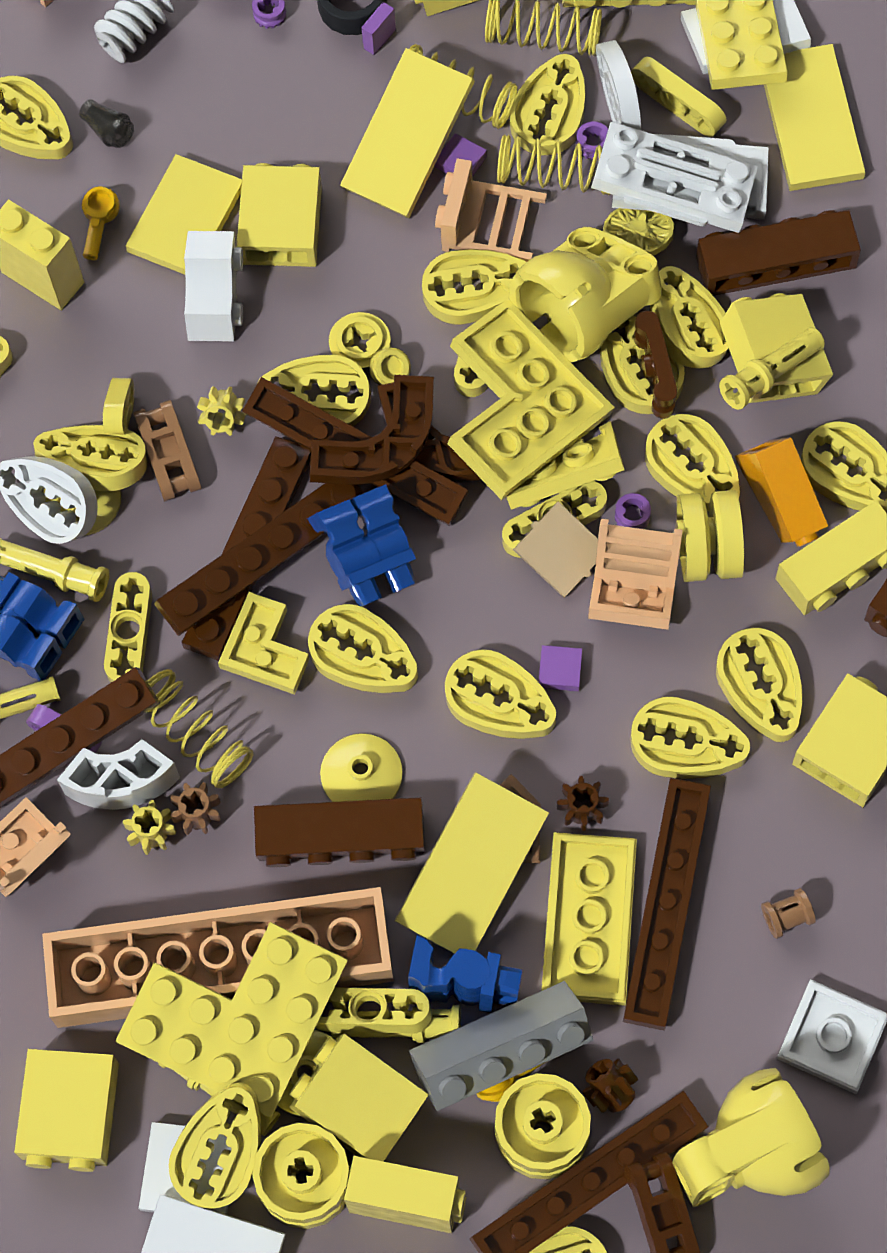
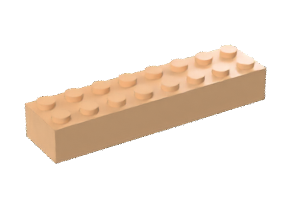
(101, 969)

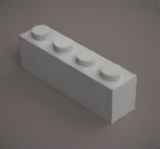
(501, 1045)

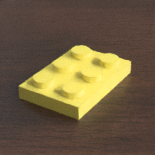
(741, 43)

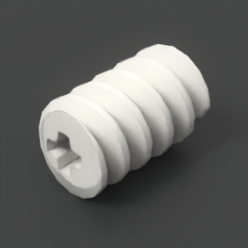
(127, 24)

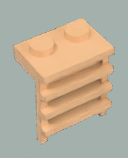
(464, 208)
(634, 575)
(25, 843)

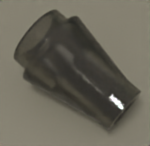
(109, 124)

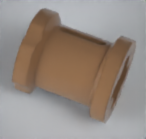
(788, 913)

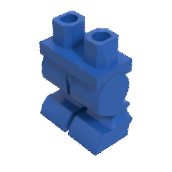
(367, 552)
(31, 607)
(465, 976)

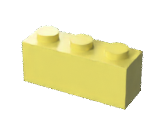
(836, 560)

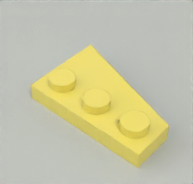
(578, 465)

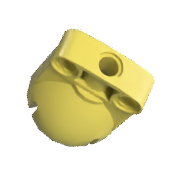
(585, 289)
(758, 1143)

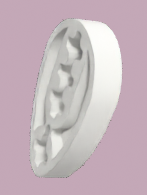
(618, 85)
(60, 482)

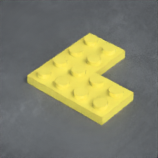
(541, 402)
(243, 1038)

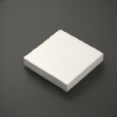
(833, 1036)
(156, 1172)

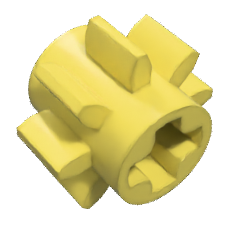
(217, 421)
(142, 819)

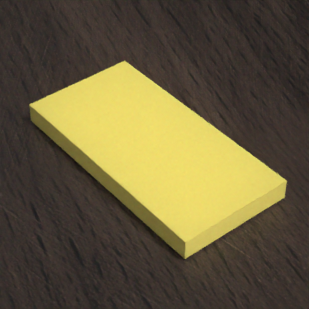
(814, 121)
(407, 133)
(471, 865)
(590, 916)

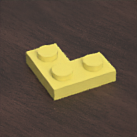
(253, 648)

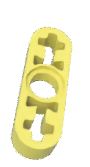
(678, 97)
(584, 512)
(120, 601)
(381, 1023)

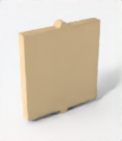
(559, 549)

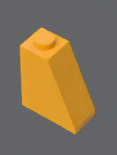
(783, 490)

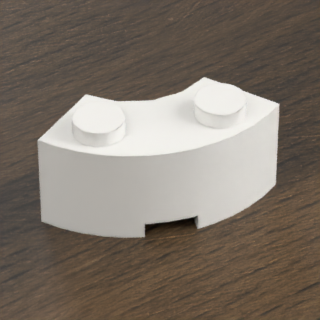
(212, 286)
(118, 779)

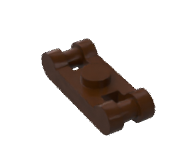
(656, 363)
(663, 1211)

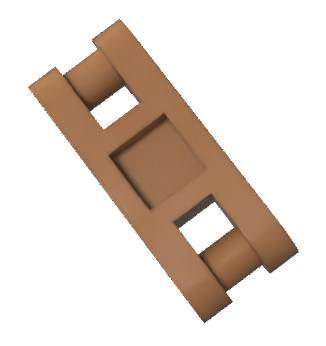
(167, 450)

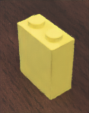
(279, 215)
(38, 256)
(763, 326)
(848, 741)
(357, 1098)
(66, 1109)
(404, 1194)

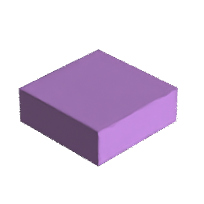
(378, 28)
(463, 149)
(560, 668)

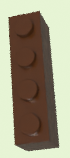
(778, 252)
(339, 830)

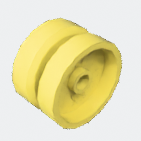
(713, 535)
(542, 1100)
(287, 1154)

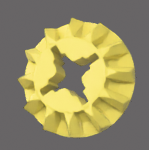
(367, 327)

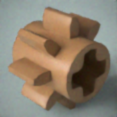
(200, 818)

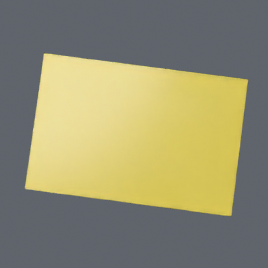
(185, 200)

